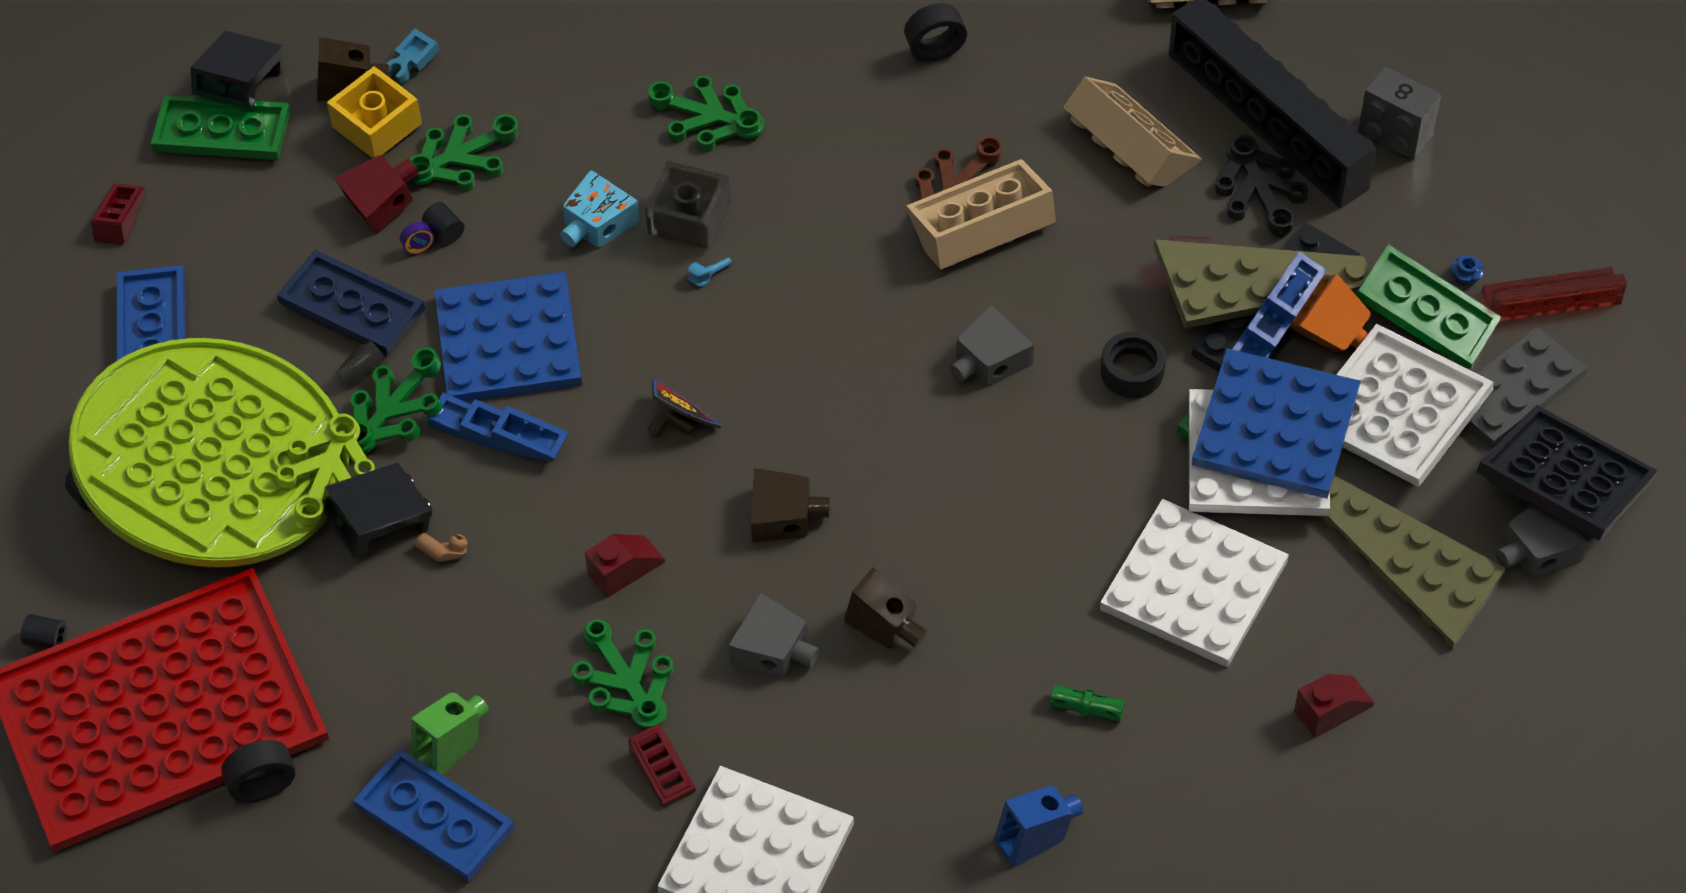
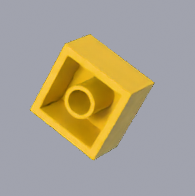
(374, 112)

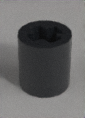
(443, 223)
(43, 631)

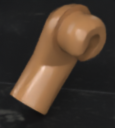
(445, 551)

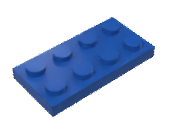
(150, 307)
(434, 814)

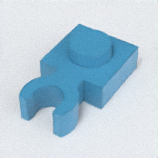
(412, 52)

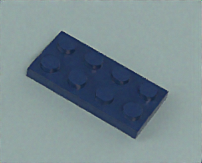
(351, 301)

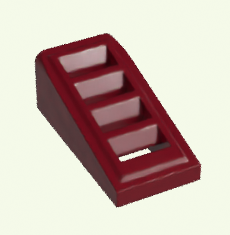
(115, 216)
(650, 745)

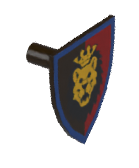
(675, 409)

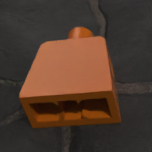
(1332, 316)

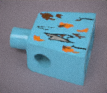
(597, 212)

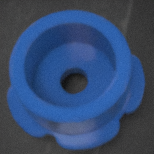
(1467, 276)

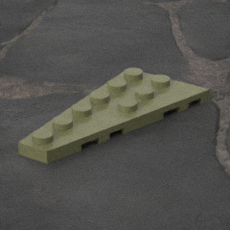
(1234, 281)
(1417, 562)

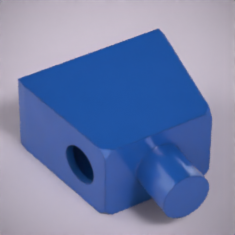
(1035, 823)

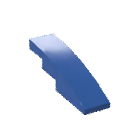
(1280, 307)
(498, 429)

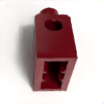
(378, 190)

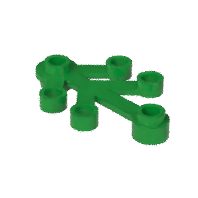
(745, 123)
(432, 168)
(425, 364)
(625, 678)

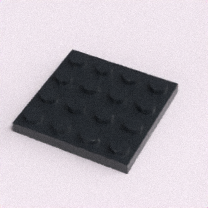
(1567, 472)

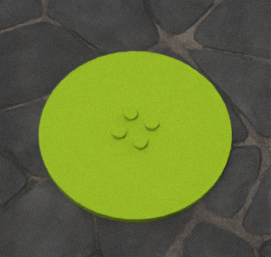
(187, 449)

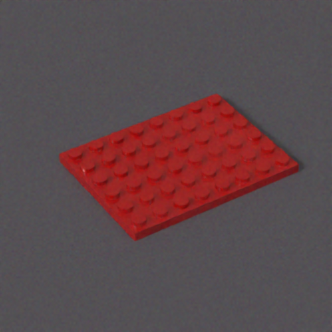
(153, 707)

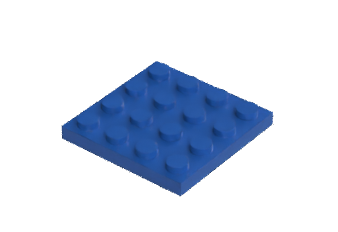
(507, 337)
(1276, 423)

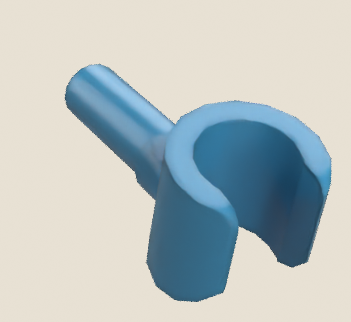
(702, 275)

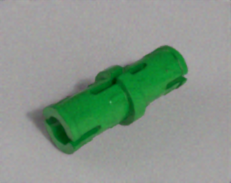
(1087, 703)

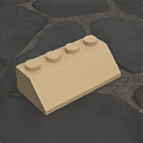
(1130, 132)
(982, 213)

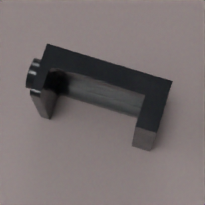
(234, 68)
(374, 506)

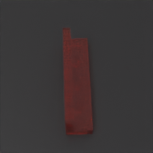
(1555, 293)

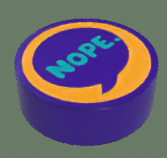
(416, 238)

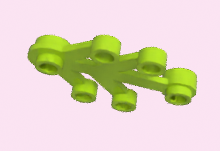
(326, 464)

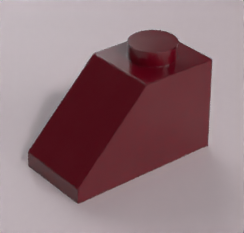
(621, 561)
(1330, 702)

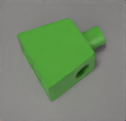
(446, 730)

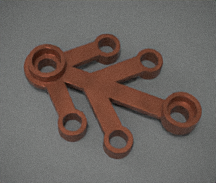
(988, 153)

